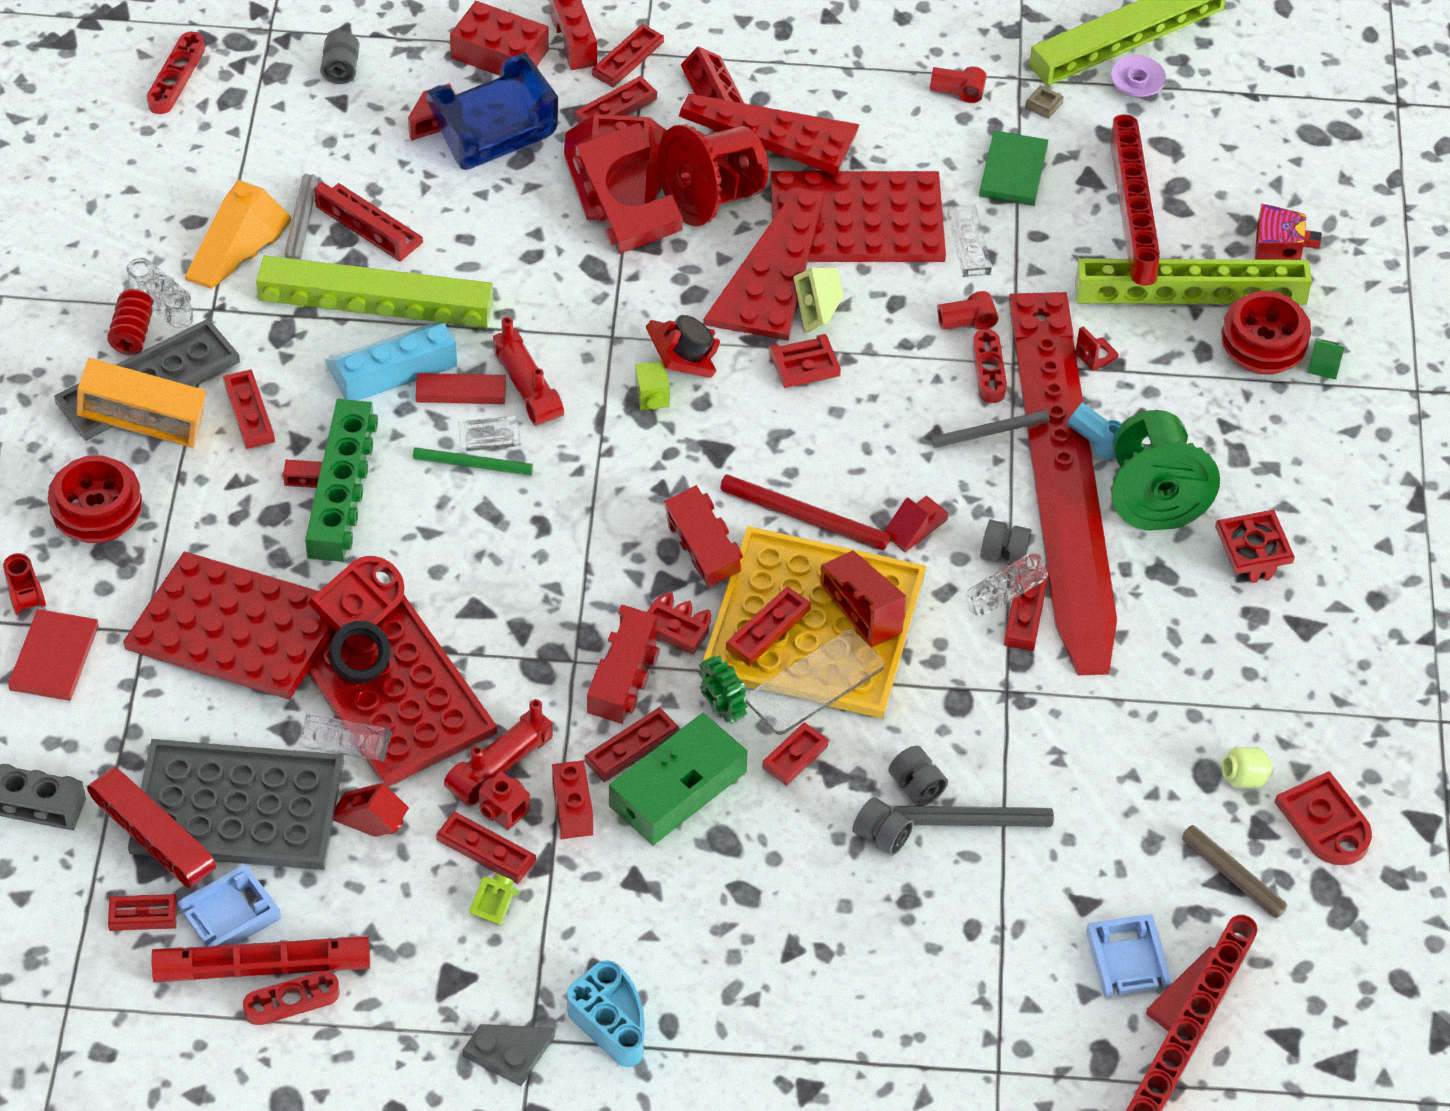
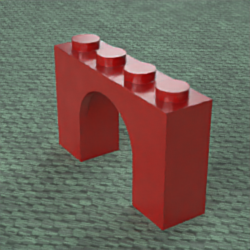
(626, 224)

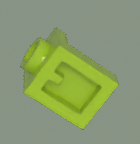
(493, 898)

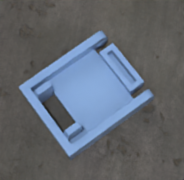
(223, 915)
(1128, 964)

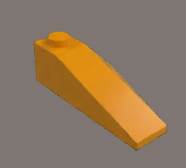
(240, 228)

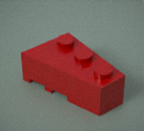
(625, 666)

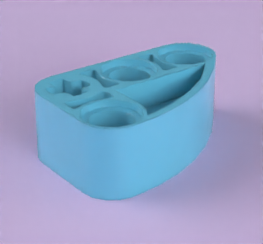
(618, 1003)

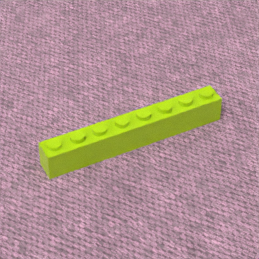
(1114, 35)
(375, 291)

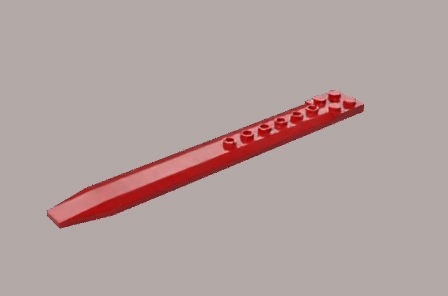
(1064, 481)

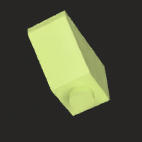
(818, 296)

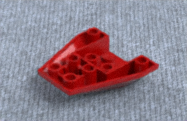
(629, 186)

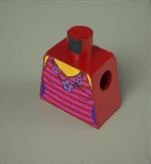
(1283, 234)

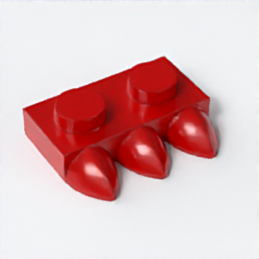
(677, 625)

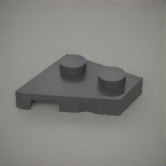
(508, 1049)

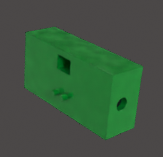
(677, 778)

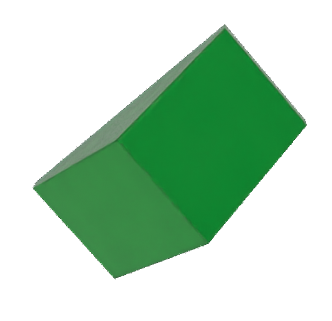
(1326, 358)

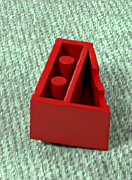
(703, 535)
(864, 597)

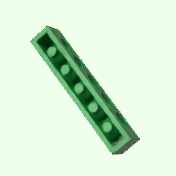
(340, 480)

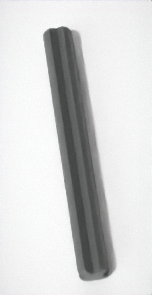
(978, 816)

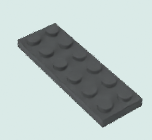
(181, 358)

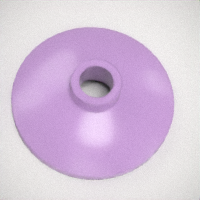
(1138, 76)

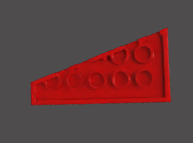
(763, 291)

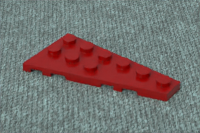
(797, 136)

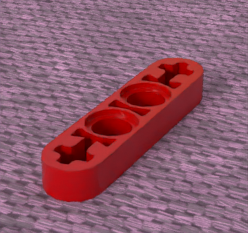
(171, 71)

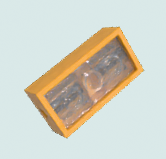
(140, 402)

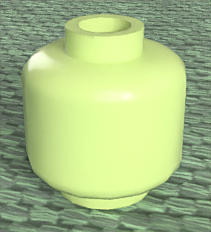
(1246, 767)

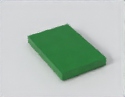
(1013, 167)

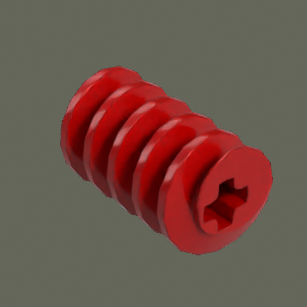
(130, 321)

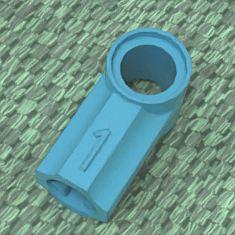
(1095, 429)

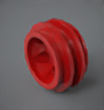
(1266, 332)
(106, 499)

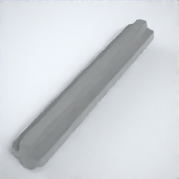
(301, 217)

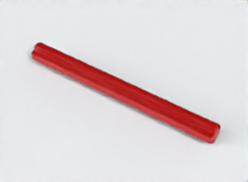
(805, 512)

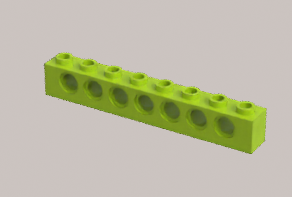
(1191, 281)

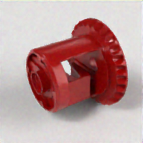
(710, 169)

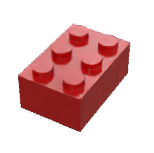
(492, 35)

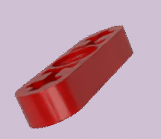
(985, 375)
(298, 985)

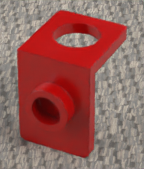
(1089, 347)

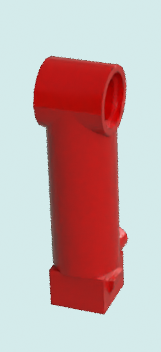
(540, 400)
(501, 755)

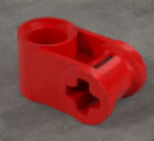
(23, 587)

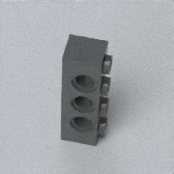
(30, 803)

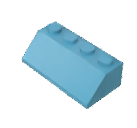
(393, 361)

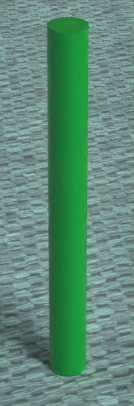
(473, 461)

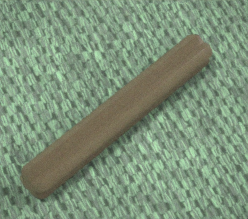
(1234, 871)

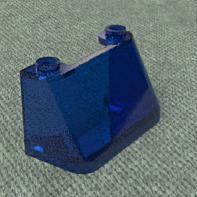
(496, 114)

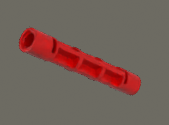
(260, 959)

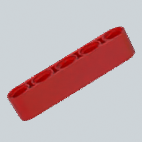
(151, 827)

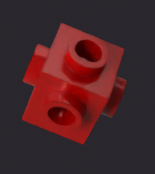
(504, 800)

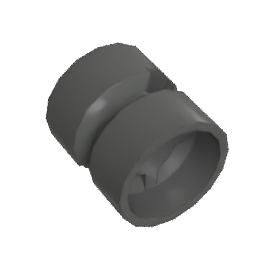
(339, 57)
(1005, 542)
(918, 776)
(881, 825)

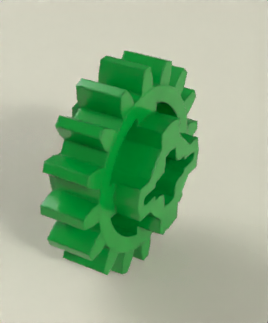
(723, 689)

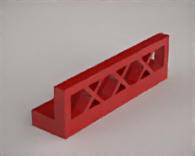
(710, 76)
(366, 220)

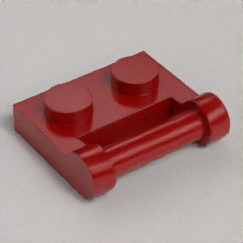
(805, 361)

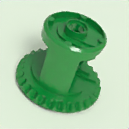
(1161, 481)

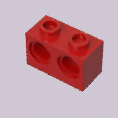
(572, 799)

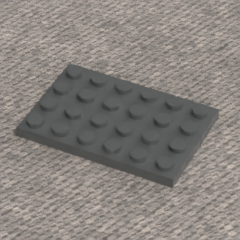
(247, 800)

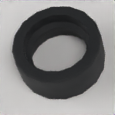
(359, 676)

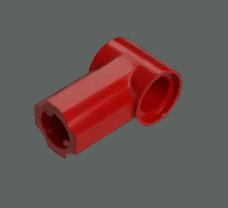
(967, 83)
(976, 311)

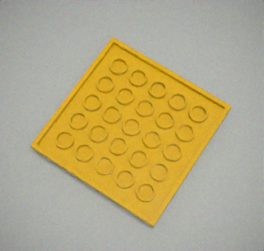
(782, 560)

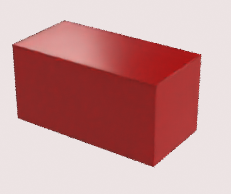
(301, 473)

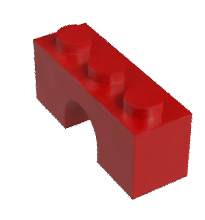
(578, 36)

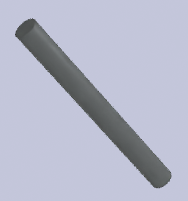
(990, 428)

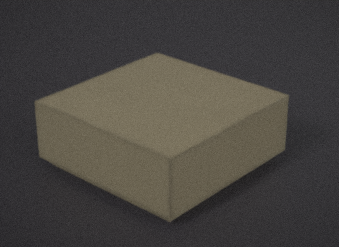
(1044, 102)

